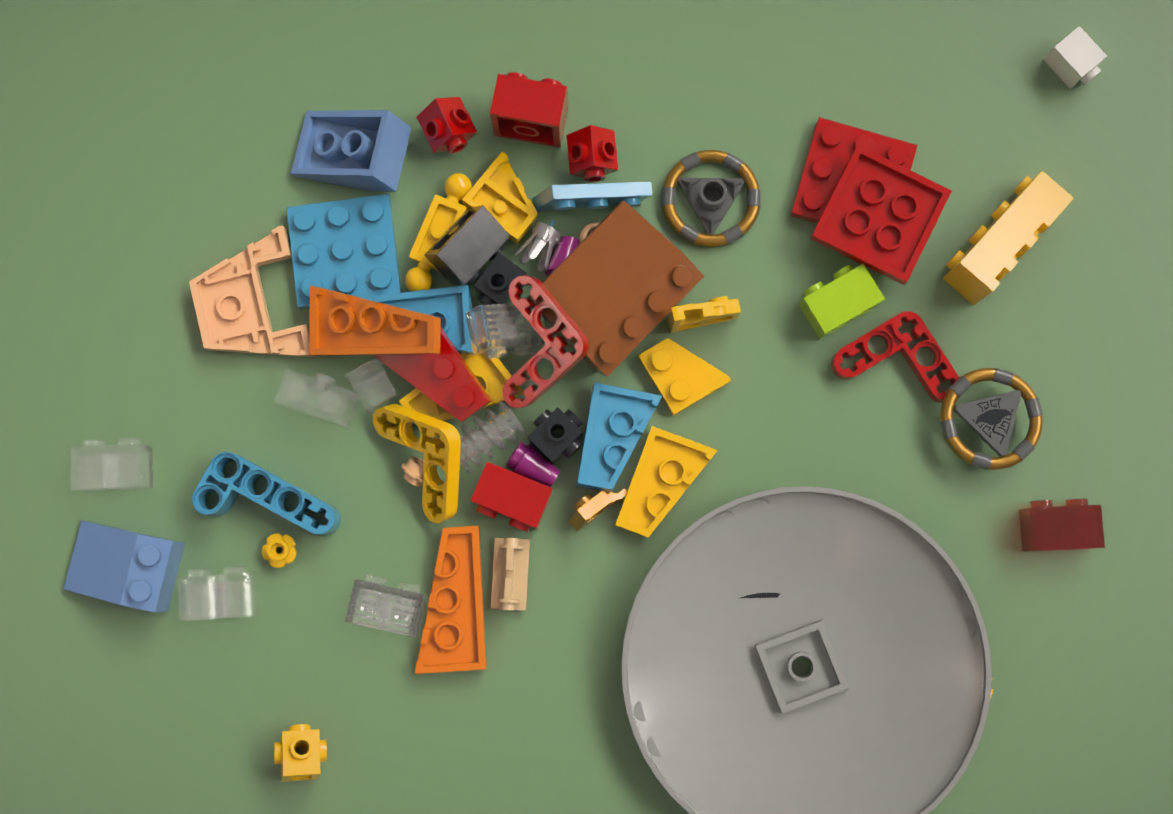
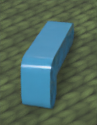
(272, 498)

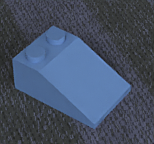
(352, 149)
(124, 567)

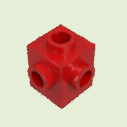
(446, 125)
(592, 153)

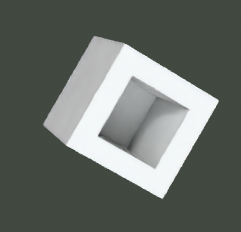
(1076, 58)

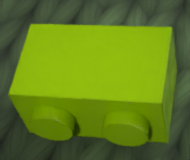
(841, 300)

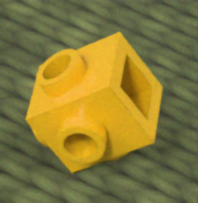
(296, 766)

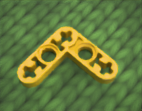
(438, 497)

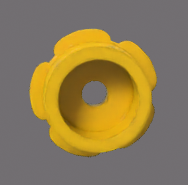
(288, 550)

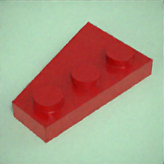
(442, 378)

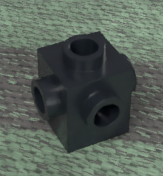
(553, 447)

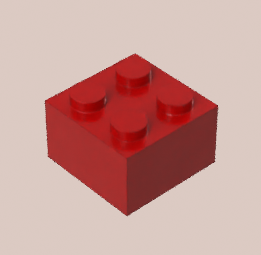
(529, 109)

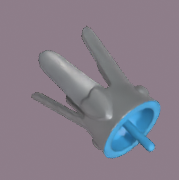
(543, 237)

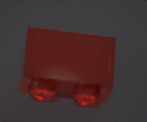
(1061, 527)

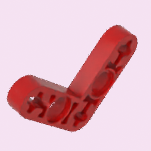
(894, 342)
(554, 348)

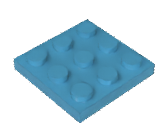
(344, 247)

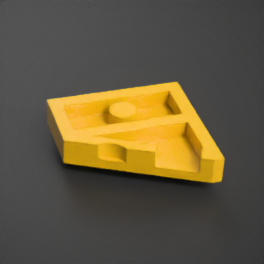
(504, 198)
(703, 314)
(680, 375)

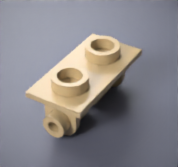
(510, 574)

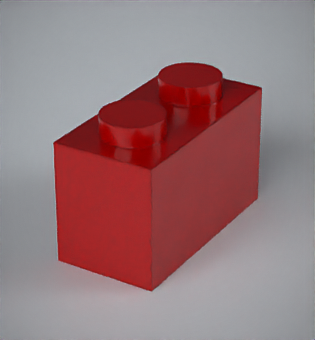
(511, 496)

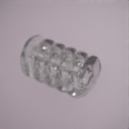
(488, 434)

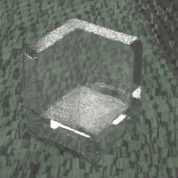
(371, 384)

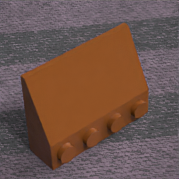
(619, 285)

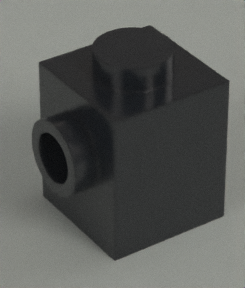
(495, 281)

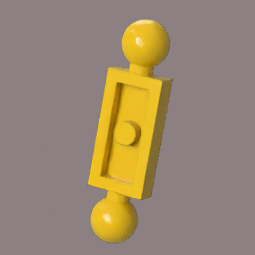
(439, 218)

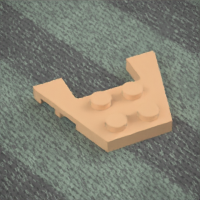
(234, 307)

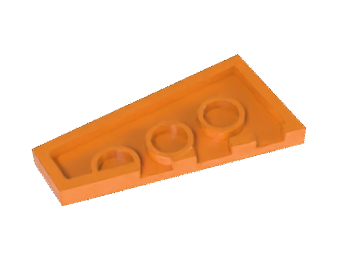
(360, 326)
(455, 612)

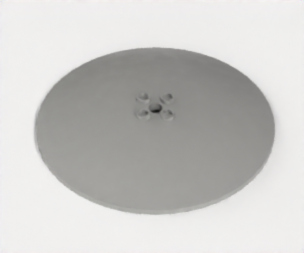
(890, 643)

